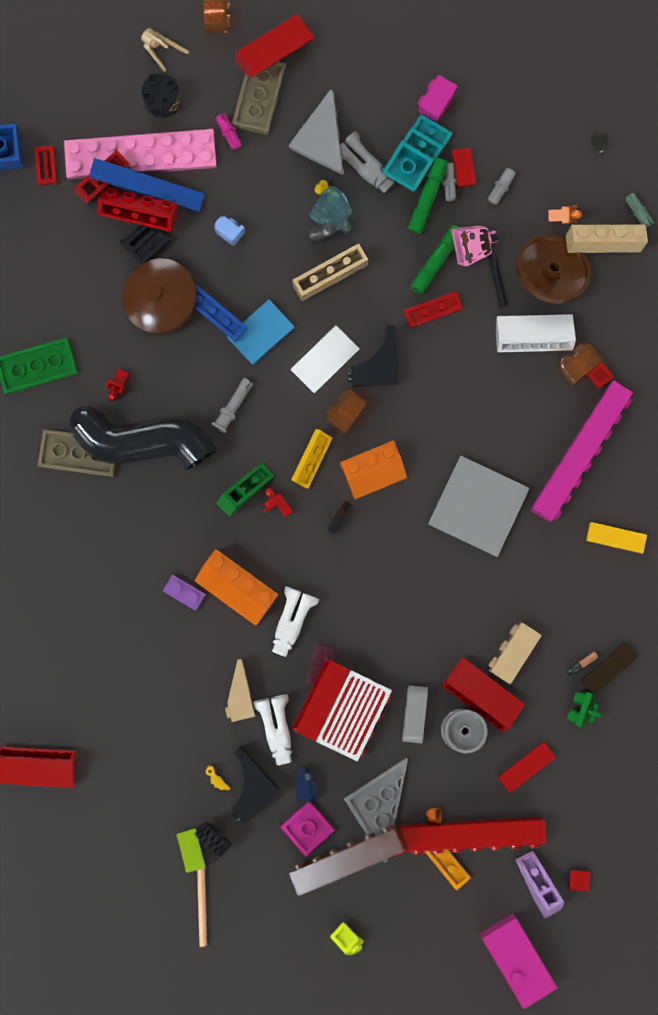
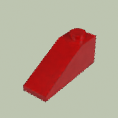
(89, 188)

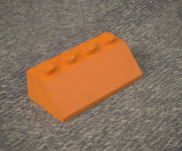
(236, 587)

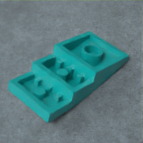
(417, 153)

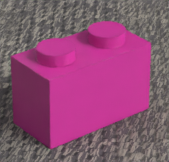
(437, 98)

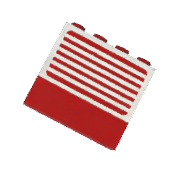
(342, 710)

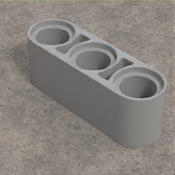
(415, 714)

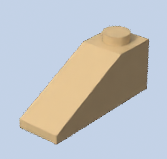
(240, 699)

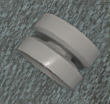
(452, 730)

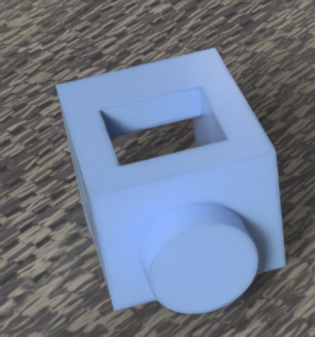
(229, 230)

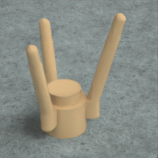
(153, 39)

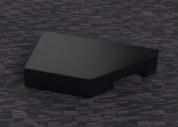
(339, 517)

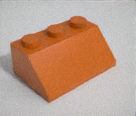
(373, 470)

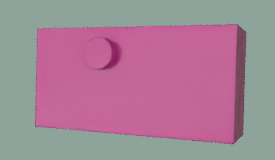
(518, 961)

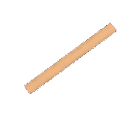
(202, 907)

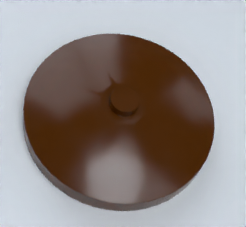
(551, 271)
(160, 296)

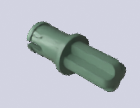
(639, 211)

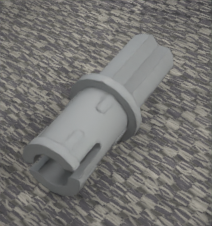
(449, 183)
(501, 186)

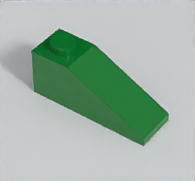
(244, 489)

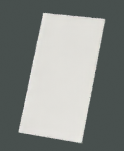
(324, 359)

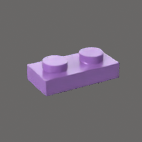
(184, 592)

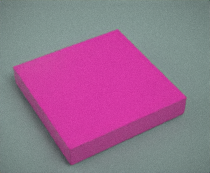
(307, 828)

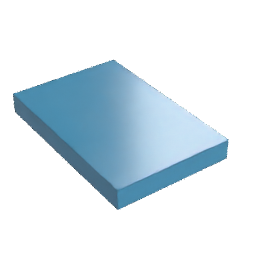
(265, 329)

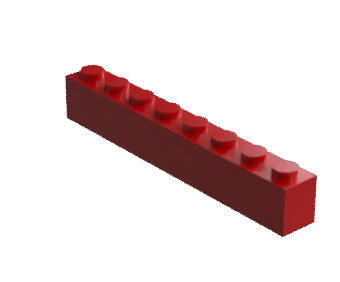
(474, 835)

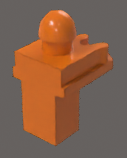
(567, 214)

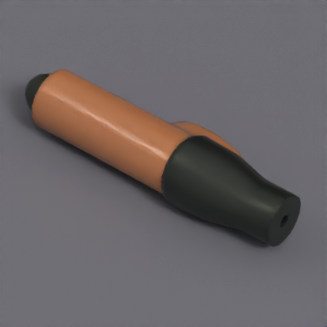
(583, 663)

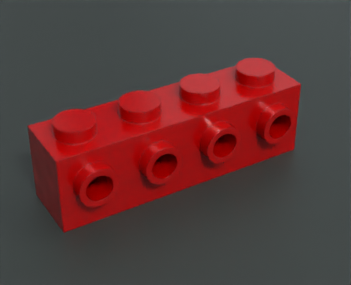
(138, 209)

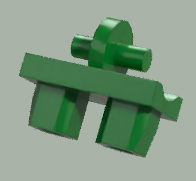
(580, 717)

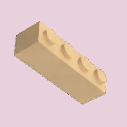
(606, 238)
(330, 272)

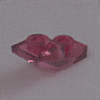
(319, 656)

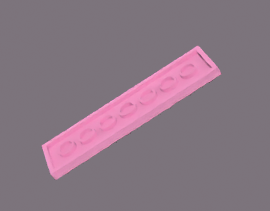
(144, 152)

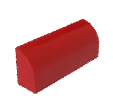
(273, 46)
(483, 695)
(38, 767)

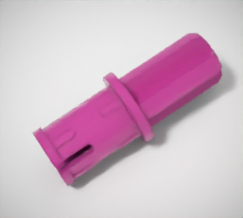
(228, 131)

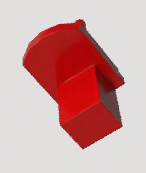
(118, 384)
(278, 500)

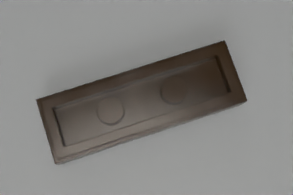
(609, 668)

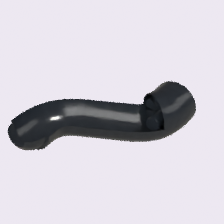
(140, 440)

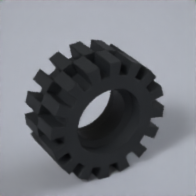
(213, 839)

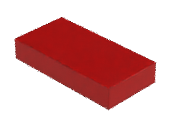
(463, 168)

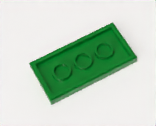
(37, 366)

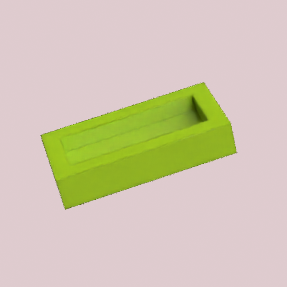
(191, 851)

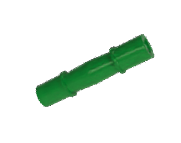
(428, 195)
(434, 263)

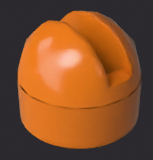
(434, 815)

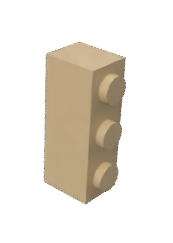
(514, 652)

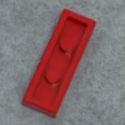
(433, 309)
(526, 767)

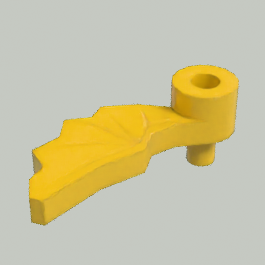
(216, 780)

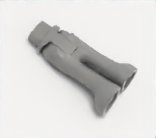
(372, 169)

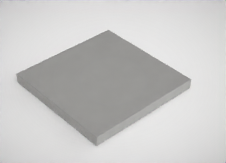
(478, 506)

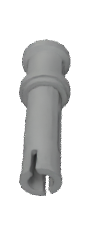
(228, 413)

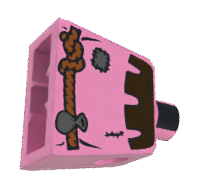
(472, 243)

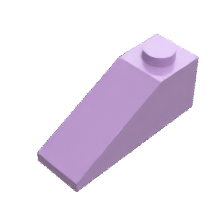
(540, 885)

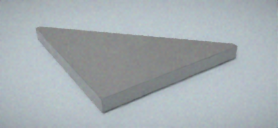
(320, 136)
(378, 800)

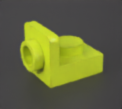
(347, 939)

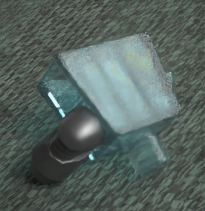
(329, 212)

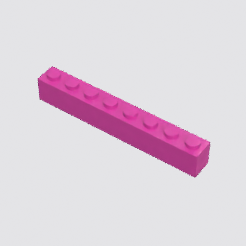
(581, 452)

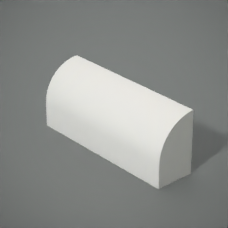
(535, 333)

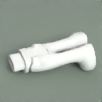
(287, 630)
(278, 739)

